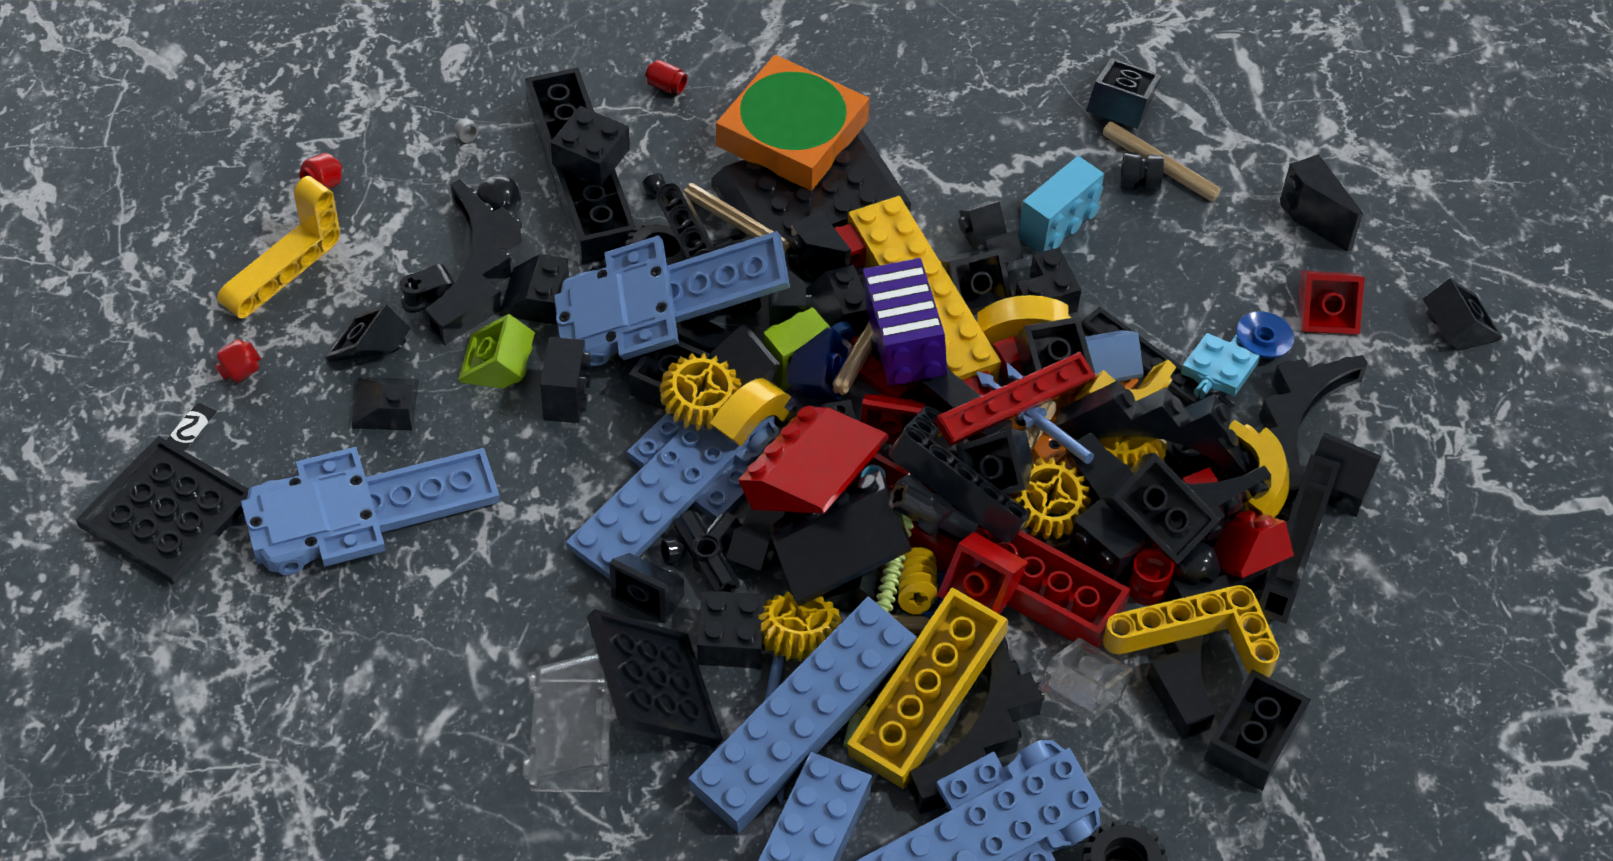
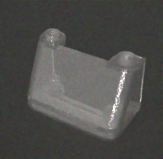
(570, 727)

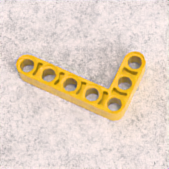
(290, 255)
(1198, 622)

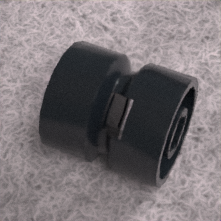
(1142, 171)

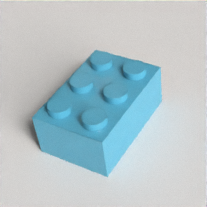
(1061, 205)

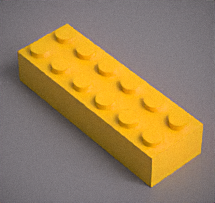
(927, 687)

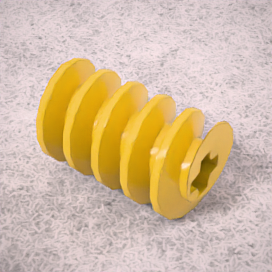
(918, 581)

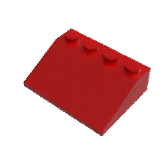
(810, 462)

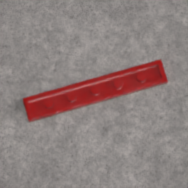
(1014, 398)

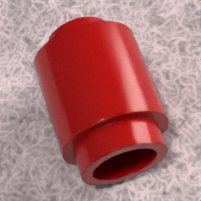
(666, 77)

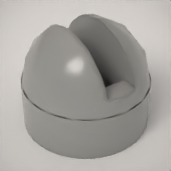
(466, 130)

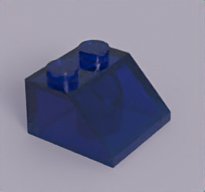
(818, 364)

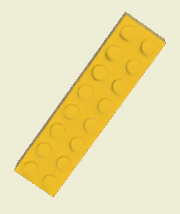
(895, 237)

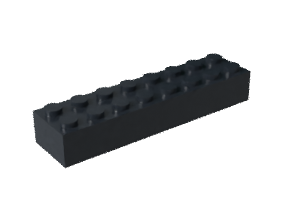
(594, 213)

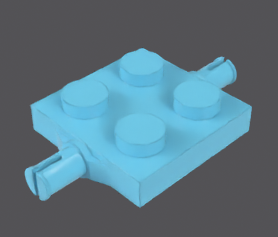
(1219, 365)

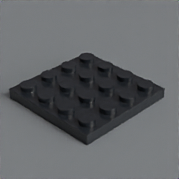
(165, 509)
(654, 679)

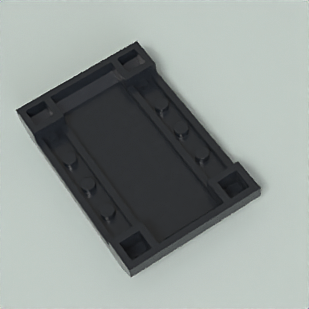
(852, 182)

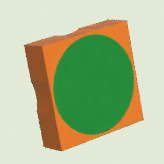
(792, 122)

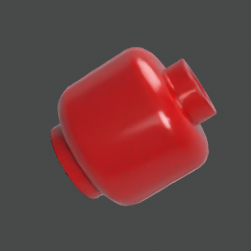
(323, 169)
(238, 360)

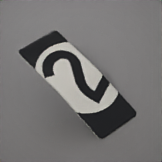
(191, 426)

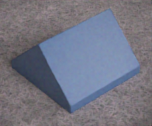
(1116, 354)

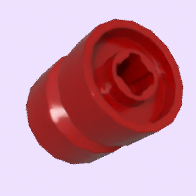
(1150, 577)

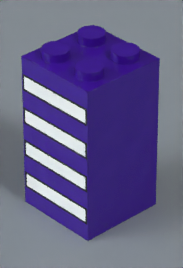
(905, 322)

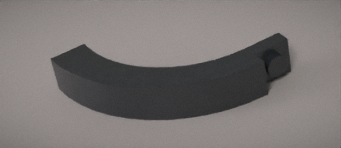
(1302, 529)

